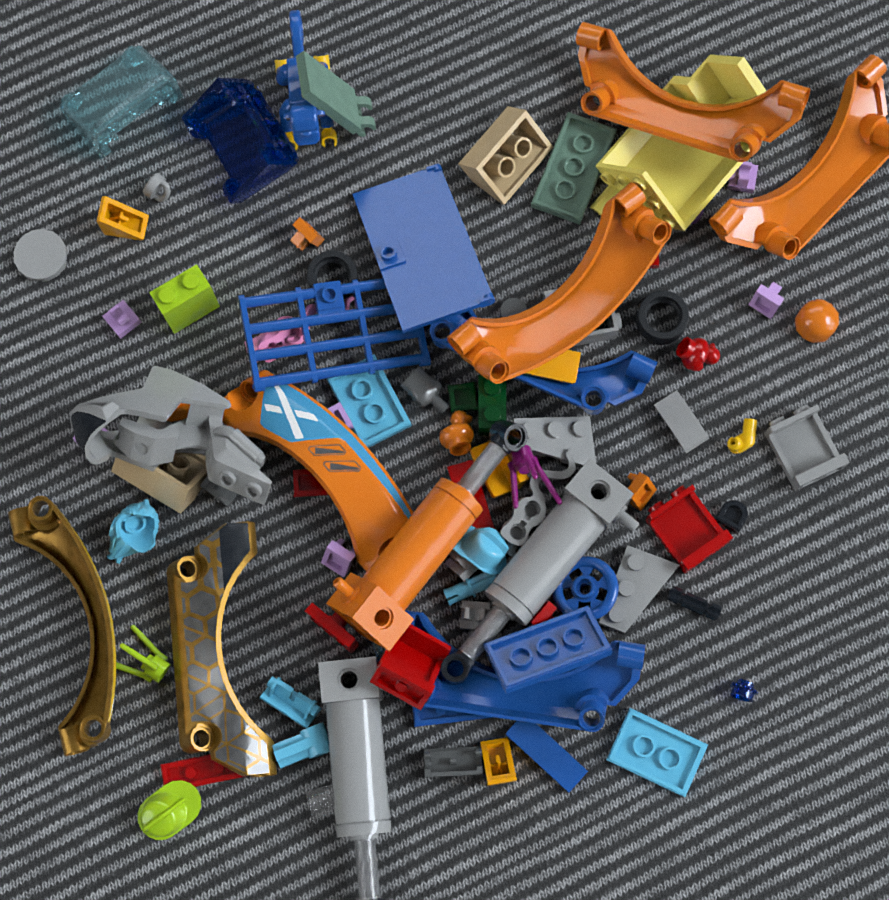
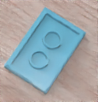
(370, 405)
(657, 752)

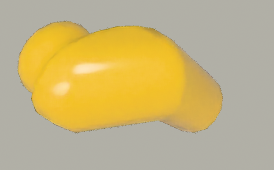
(745, 439)

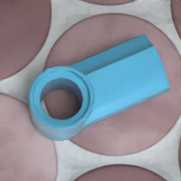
(308, 744)

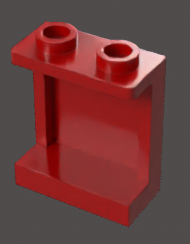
(687, 528)
(411, 666)

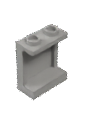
(804, 447)

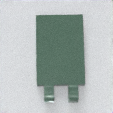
(333, 95)

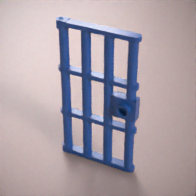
(329, 309)

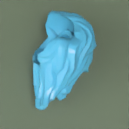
(133, 531)

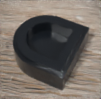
(732, 515)

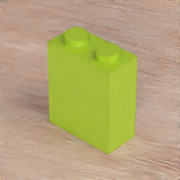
(185, 299)

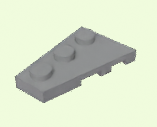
(557, 435)
(639, 580)

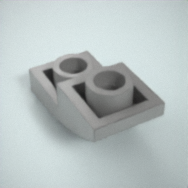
(681, 421)

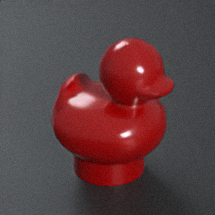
(696, 352)

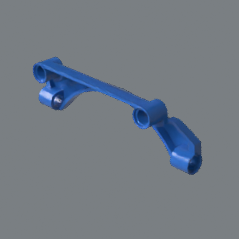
(611, 381)
(552, 702)

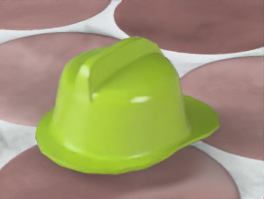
(169, 810)

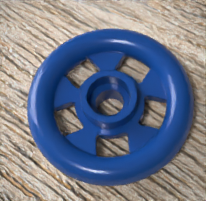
(607, 582)

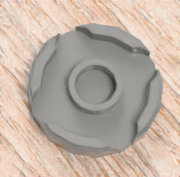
(40, 255)

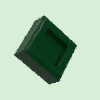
(463, 397)

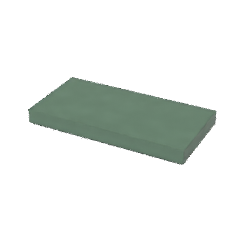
(572, 168)

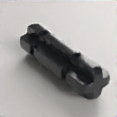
(694, 603)

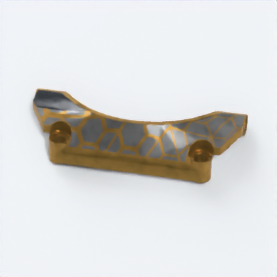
(201, 682)

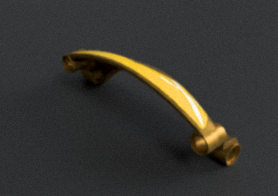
(60, 543)

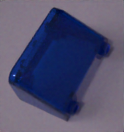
(243, 136)

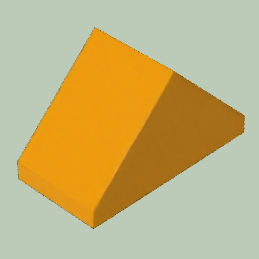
(121, 220)
(498, 761)

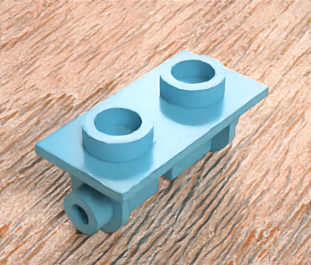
(289, 702)

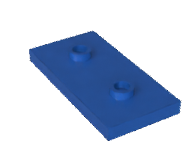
(547, 649)

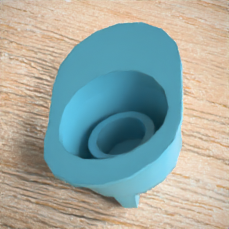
(483, 549)

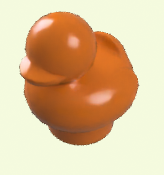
(458, 435)

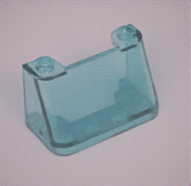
(118, 97)

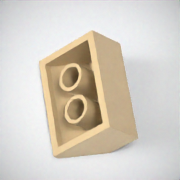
(506, 154)
(170, 483)

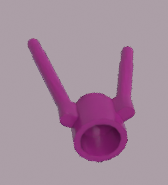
(525, 463)

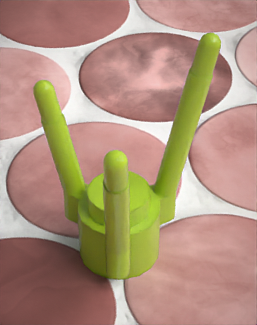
(154, 666)

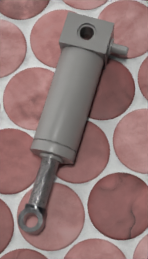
(547, 558)
(357, 762)

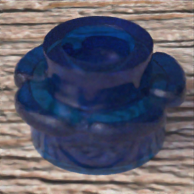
(743, 690)

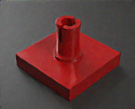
(333, 625)

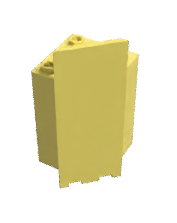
(671, 174)

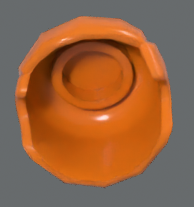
(817, 321)

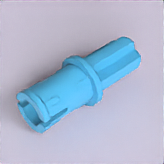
(468, 588)

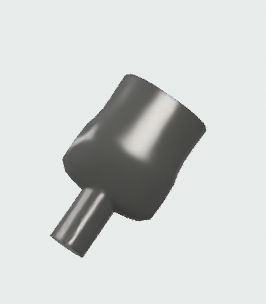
(424, 390)

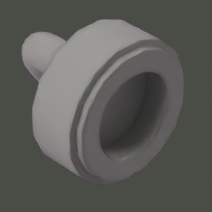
(154, 185)

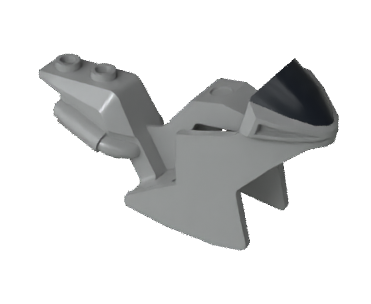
(152, 440)

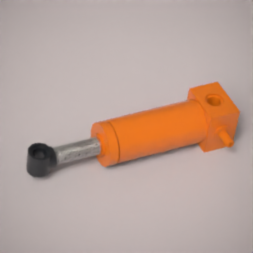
(379, 599)

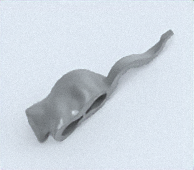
(531, 509)

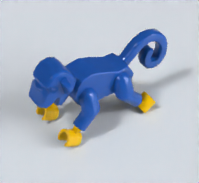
(296, 114)

